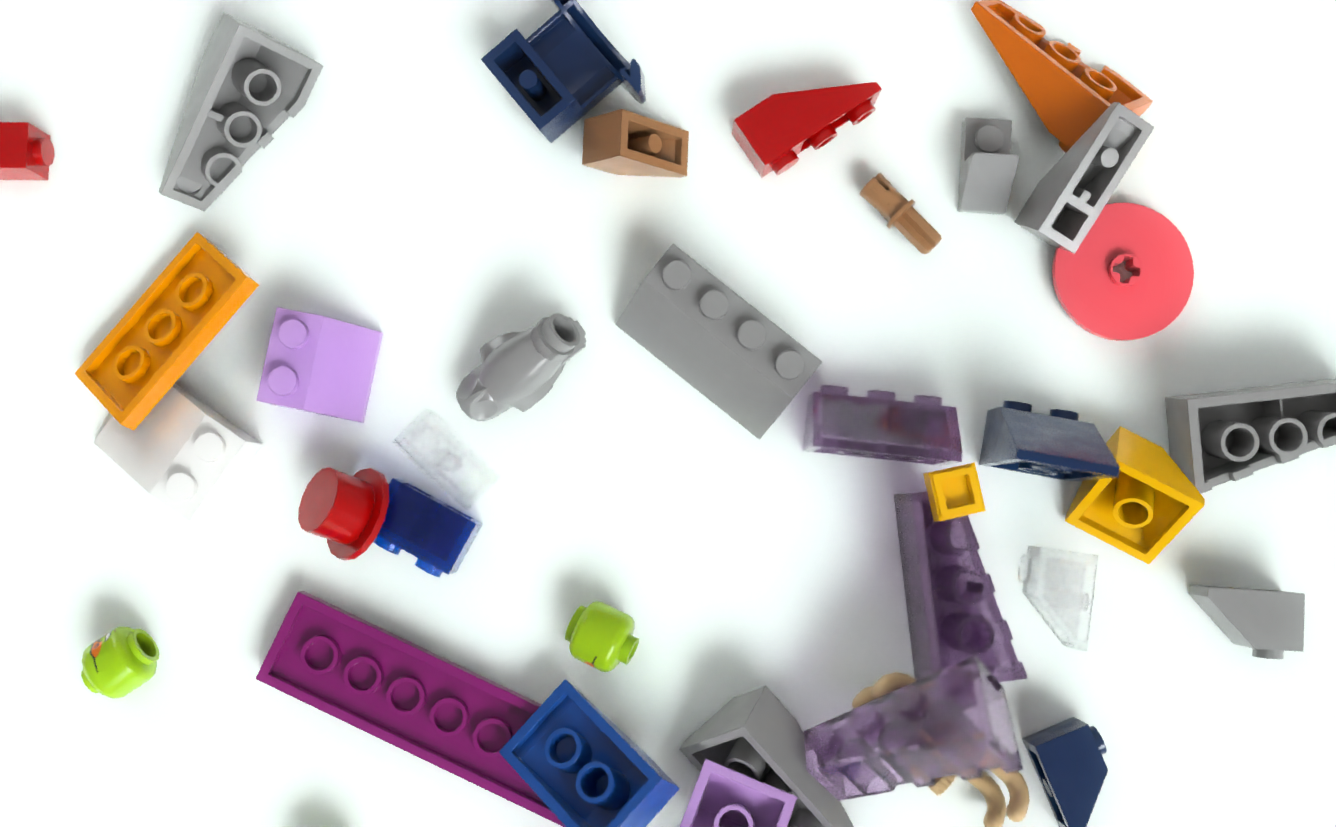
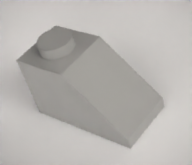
(1255, 617)

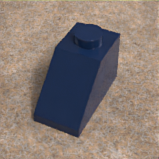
(1069, 768)

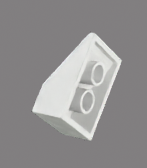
(182, 454)

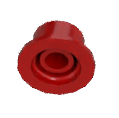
(345, 509)

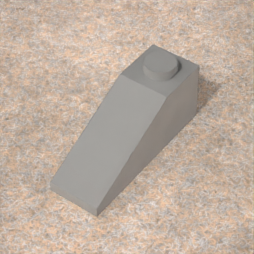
(1084, 179)

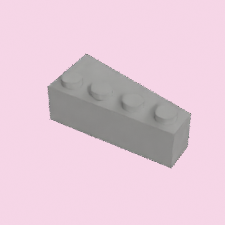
(1247, 429)

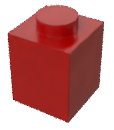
(24, 152)

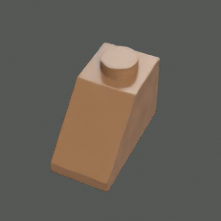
(634, 145)

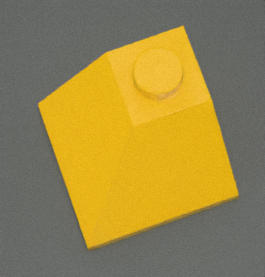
(1140, 506)

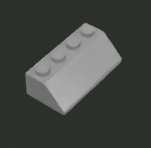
(717, 341)

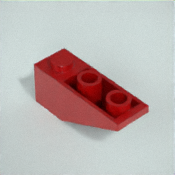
(793, 121)

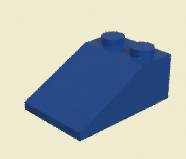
(586, 765)

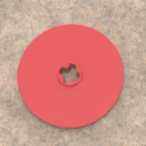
(1139, 304)

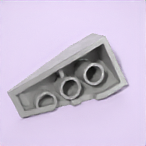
(236, 105)

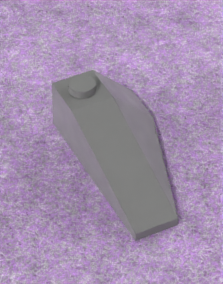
(767, 744)

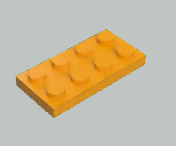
(165, 331)

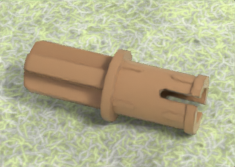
(900, 213)

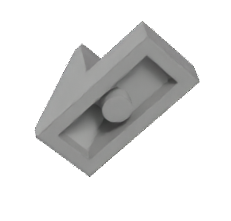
(986, 166)

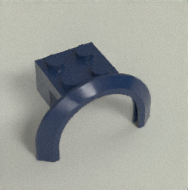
(562, 69)

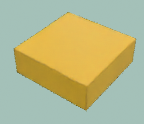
(954, 492)

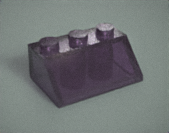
(882, 427)

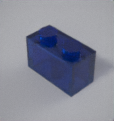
(426, 529)

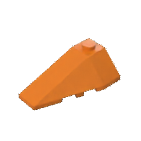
(1051, 74)

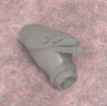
(520, 367)

